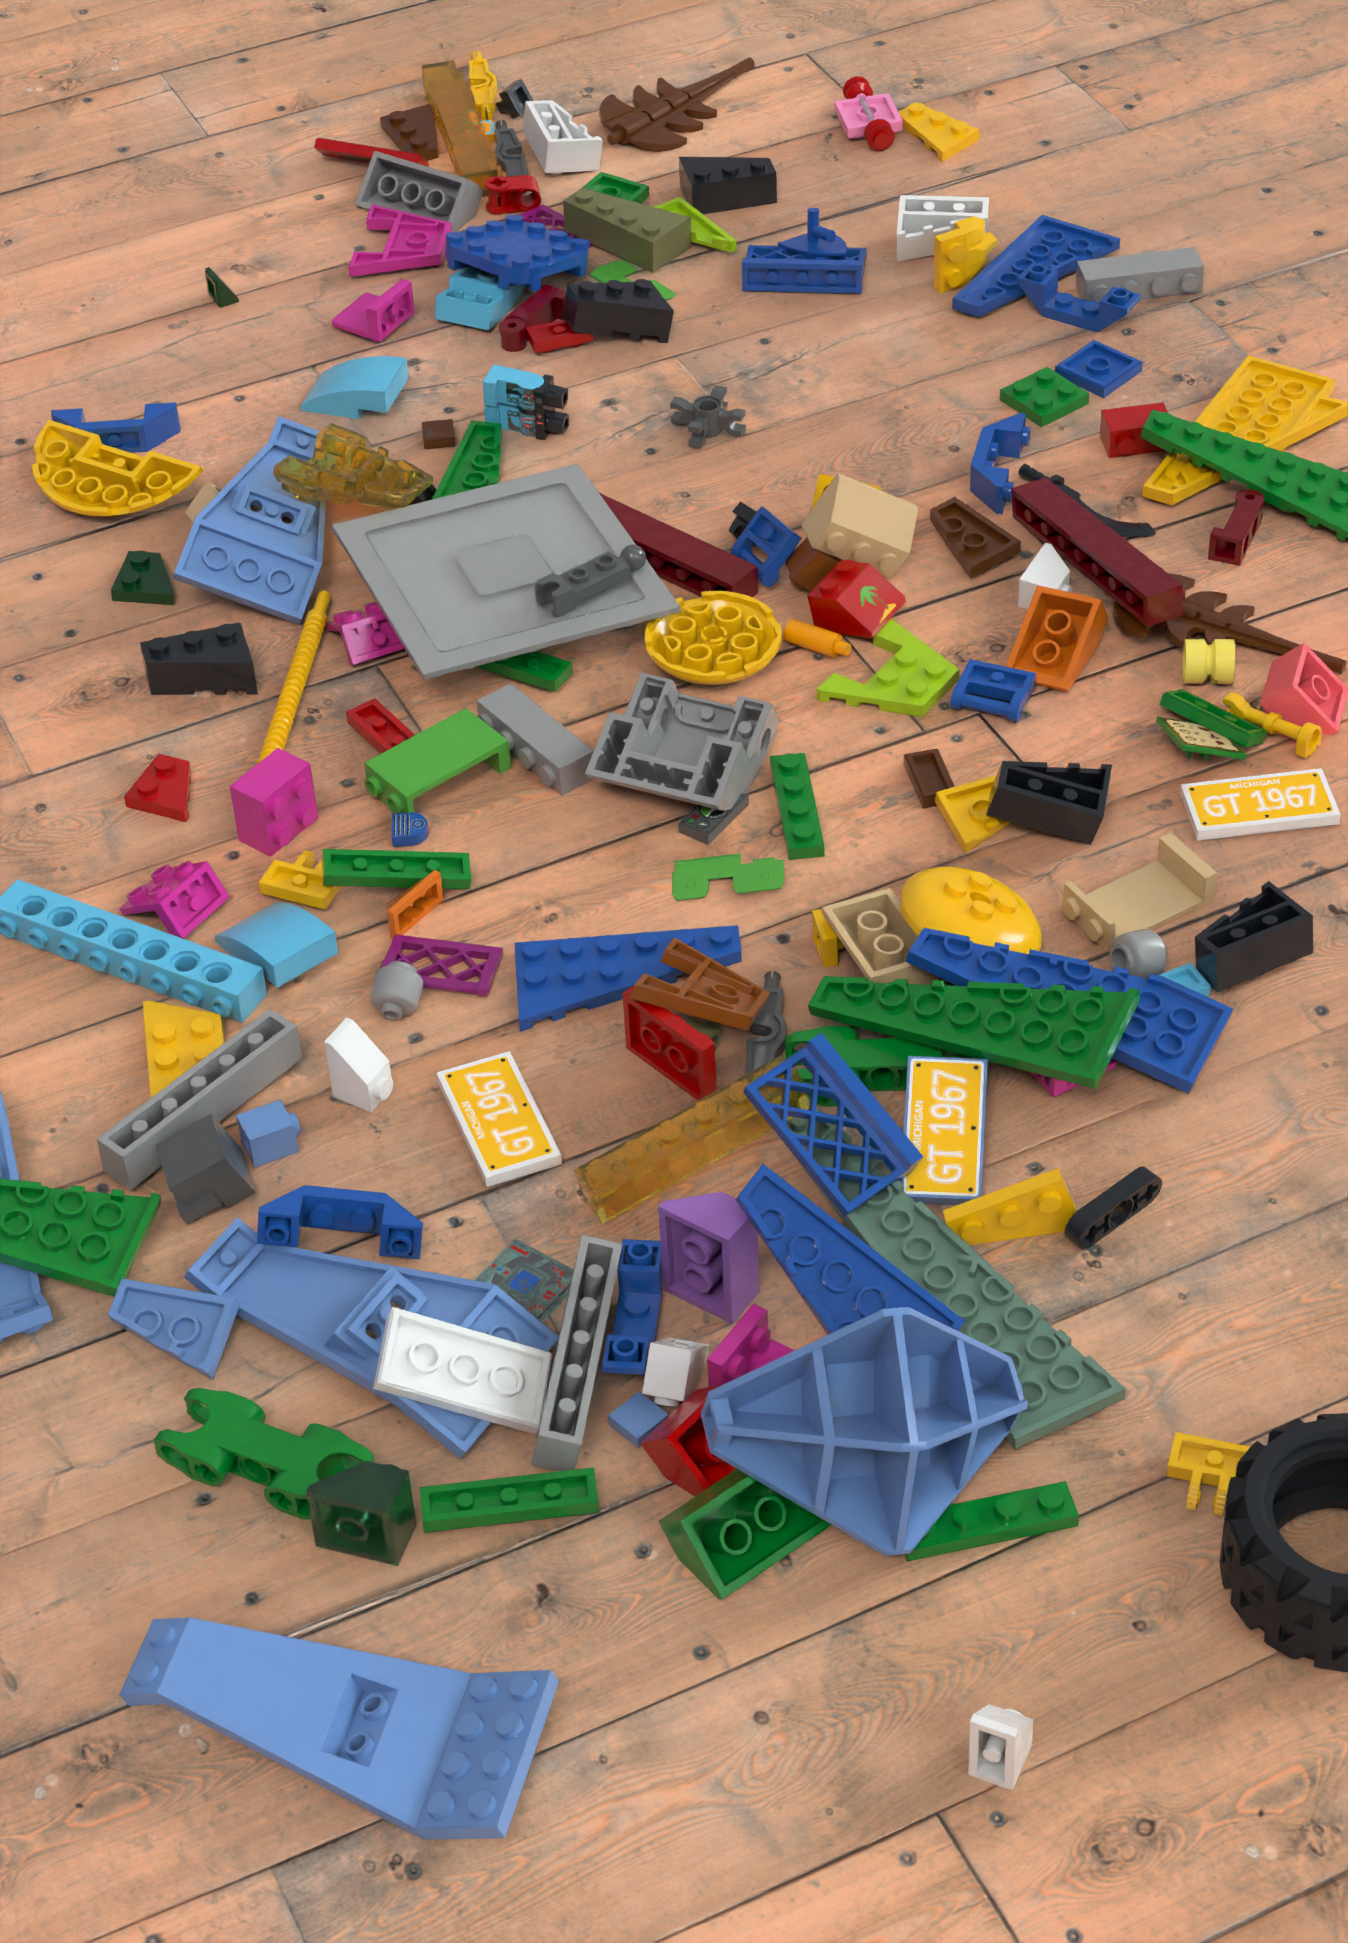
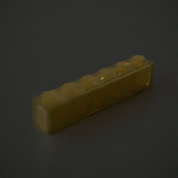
(680, 1145)

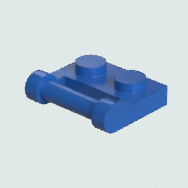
(773, 538)
(993, 682)

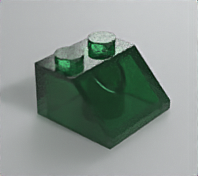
(364, 1512)

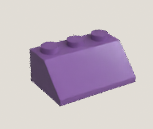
(709, 1253)

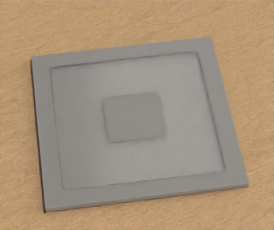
(466, 566)

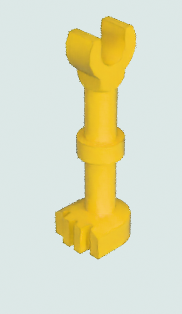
(1306, 737)

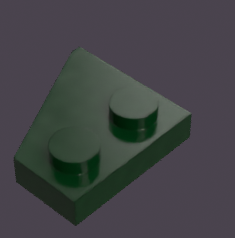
(143, 580)

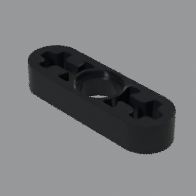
(1113, 1207)

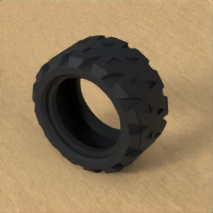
(1271, 1584)

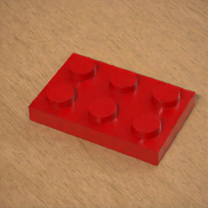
(670, 1046)

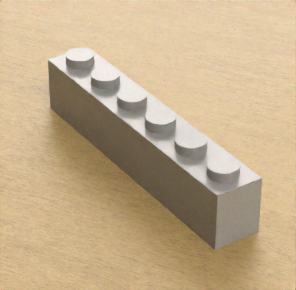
(210, 1087)
(577, 1354)

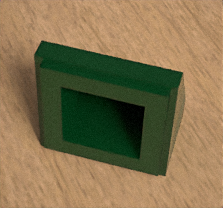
(219, 290)

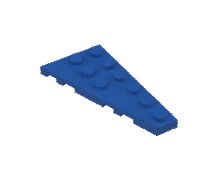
(1044, 242)
(598, 969)
(827, 1262)

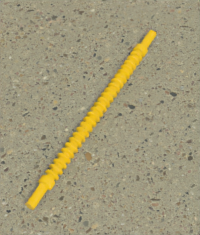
(296, 676)

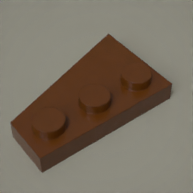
(972, 536)

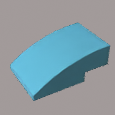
(475, 299)
(358, 387)
(281, 941)

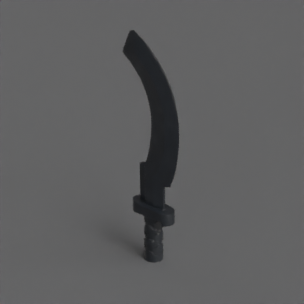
(1119, 527)

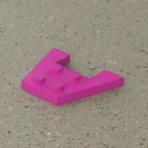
(411, 243)

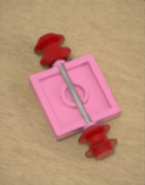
(868, 114)

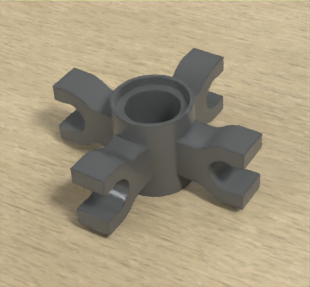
(707, 416)

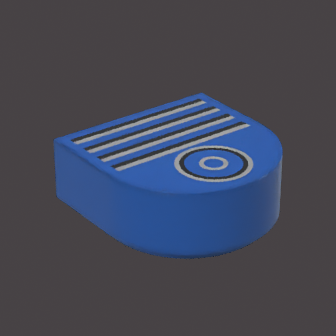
(409, 829)

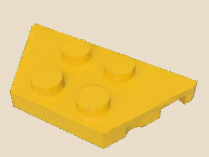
(177, 1040)

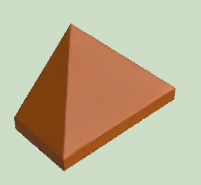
(414, 903)

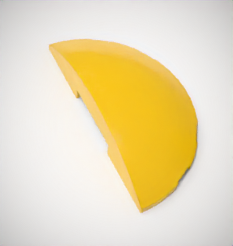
(101, 479)

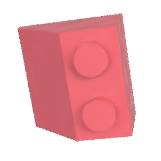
(1304, 690)

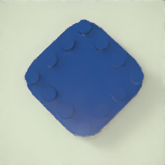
(517, 251)

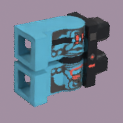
(524, 402)

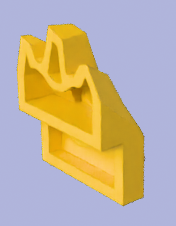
(961, 253)

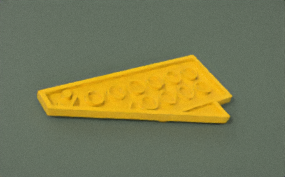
(1258, 404)

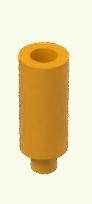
(815, 639)

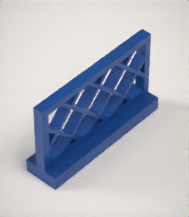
(789, 271)
(862, 1113)

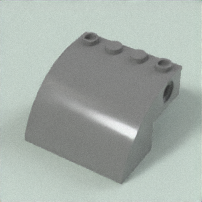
(684, 745)

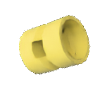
(1208, 661)

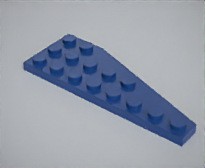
(1166, 1035)

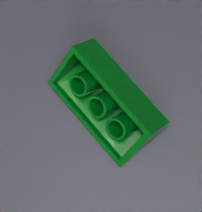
(737, 1531)

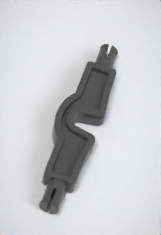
(509, 151)
(768, 1024)

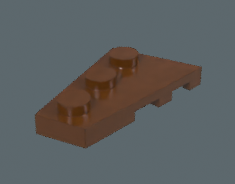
(412, 131)

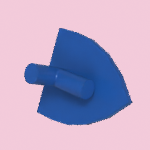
(817, 240)

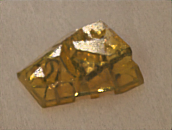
(350, 471)

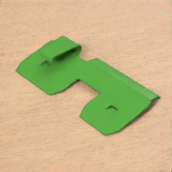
(609, 272)
(693, 875)

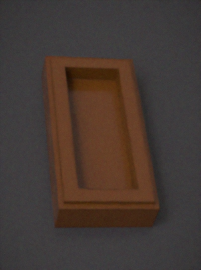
(927, 775)

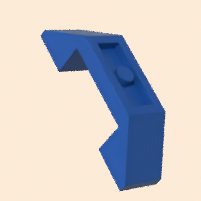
(1042, 289)
(130, 435)
(995, 440)
(341, 1210)
(637, 1308)

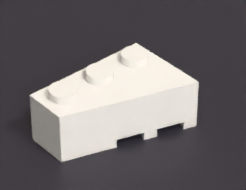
(559, 141)
(928, 216)

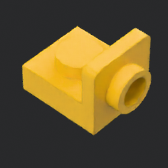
(825, 940)

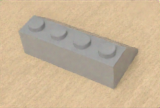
(419, 190)

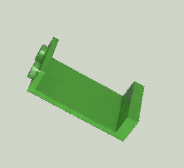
(434, 758)

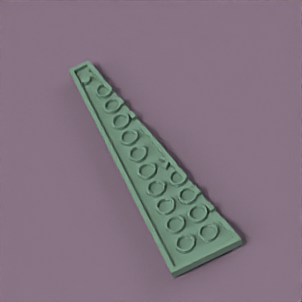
(1053, 1374)

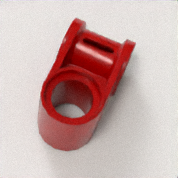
(510, 194)

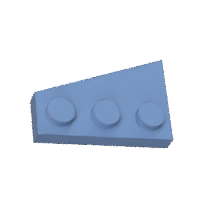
(176, 1321)

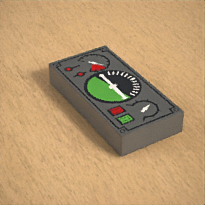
(707, 823)

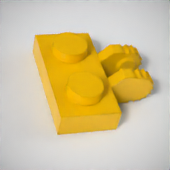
(298, 882)
(1207, 1463)

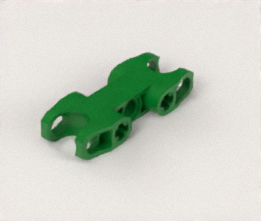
(876, 1062)
(241, 1444)

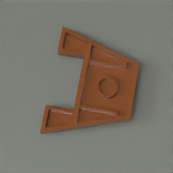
(708, 993)

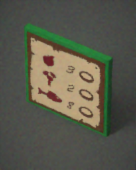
(1196, 738)

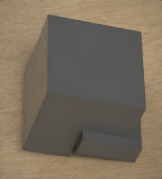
(204, 1169)

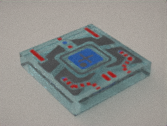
(529, 1278)

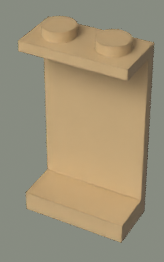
(1144, 897)

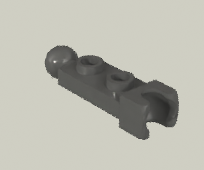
(587, 579)

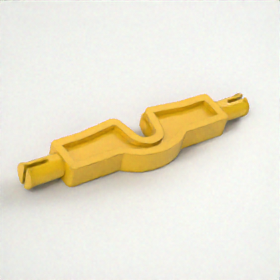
(482, 85)

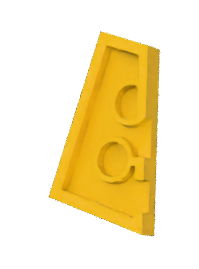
(938, 130)
(966, 810)
(1017, 1211)

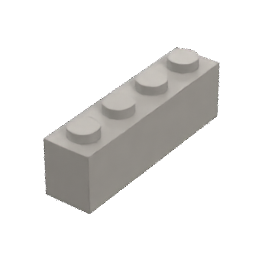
(1145, 273)
(537, 739)

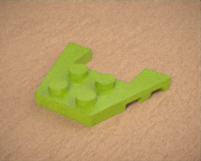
(903, 685)

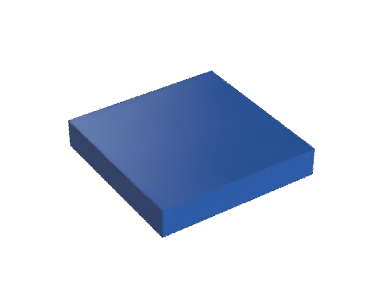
(1099, 368)

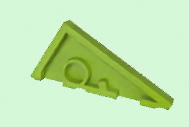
(702, 229)

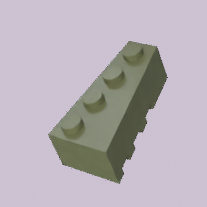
(627, 228)

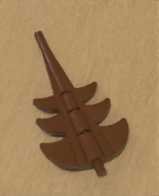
(651, 116)
(1228, 624)

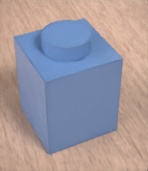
(268, 1133)

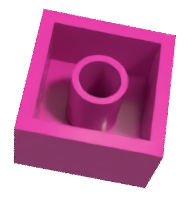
(274, 802)

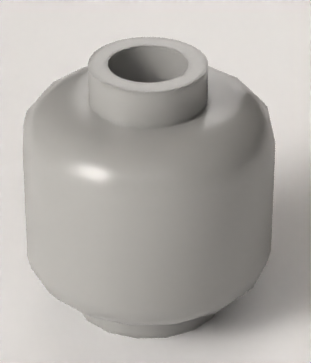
(1140, 952)
(396, 990)

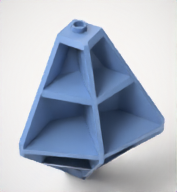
(870, 1423)

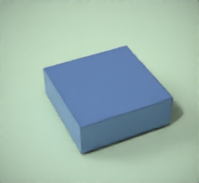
(637, 1418)

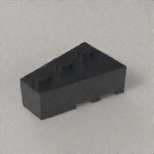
(727, 182)
(618, 307)
(199, 660)
(1051, 799)
(1254, 939)

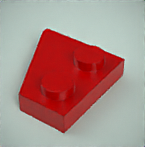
(162, 788)

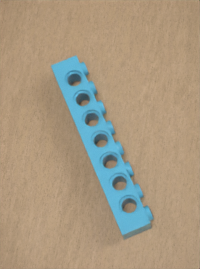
(131, 951)

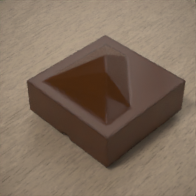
(438, 434)

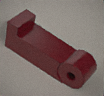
(539, 309)
(1233, 541)

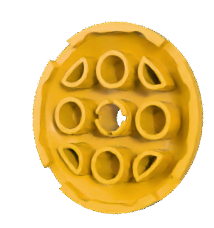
(714, 638)
(970, 906)

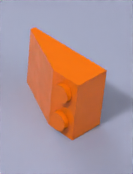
(1058, 636)

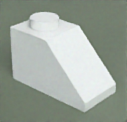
(1045, 570)
(357, 1067)
(673, 1369)
(999, 1745)

